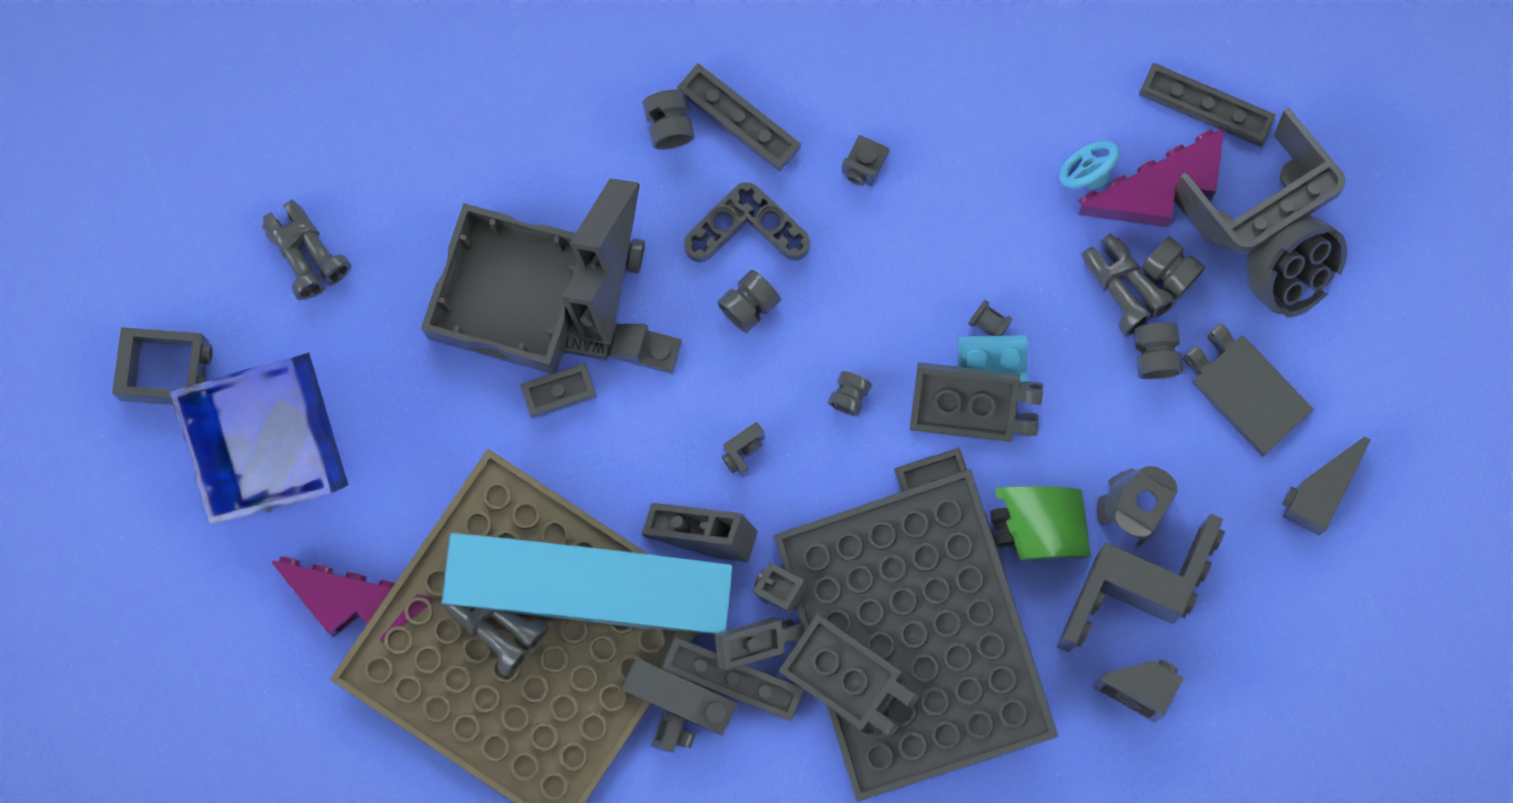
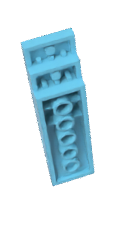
(587, 584)

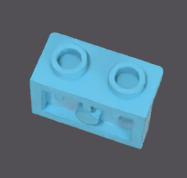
(995, 354)

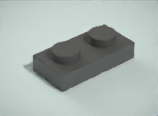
(558, 391)

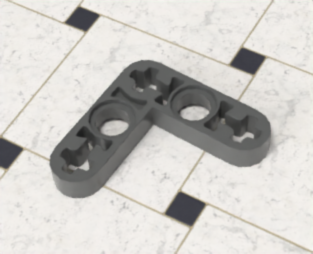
(740, 215)

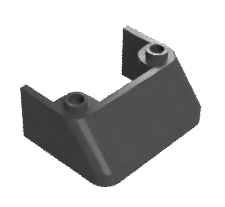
(1308, 184)

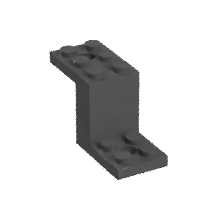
(1142, 583)

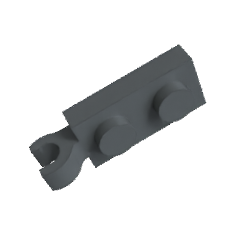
(755, 641)

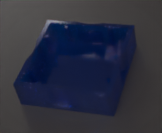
(259, 438)

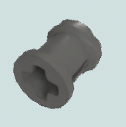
(990, 320)

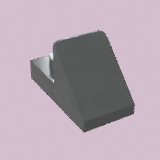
(644, 348)

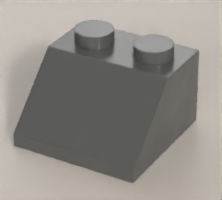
(1142, 687)

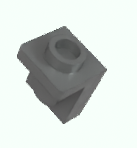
(864, 161)
(745, 442)
(779, 587)

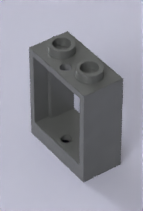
(128, 360)

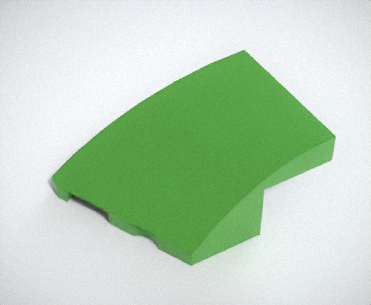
(1046, 522)

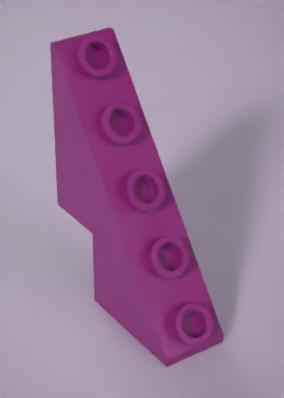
(1151, 192)
(339, 599)

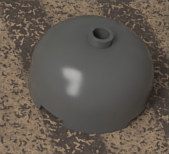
(1295, 256)

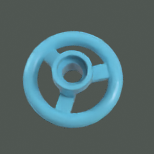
(1092, 171)

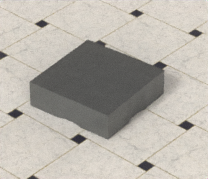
(504, 290)

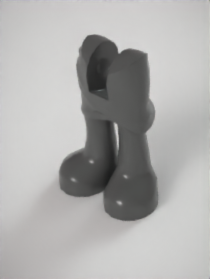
(291, 239)
(1134, 313)
(509, 653)

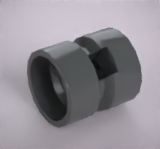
(667, 114)
(1172, 267)
(750, 300)
(1158, 351)

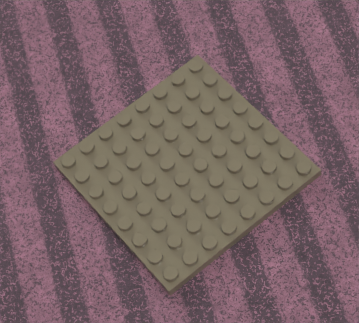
(562, 711)

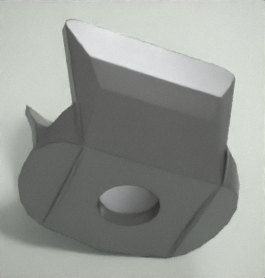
(1122, 505)

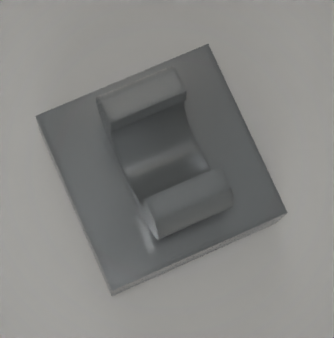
(670, 734)

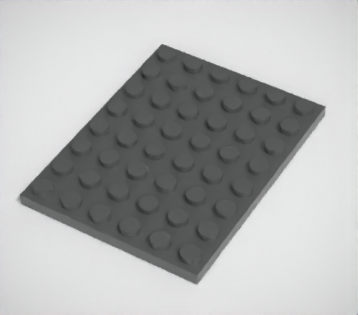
(932, 598)

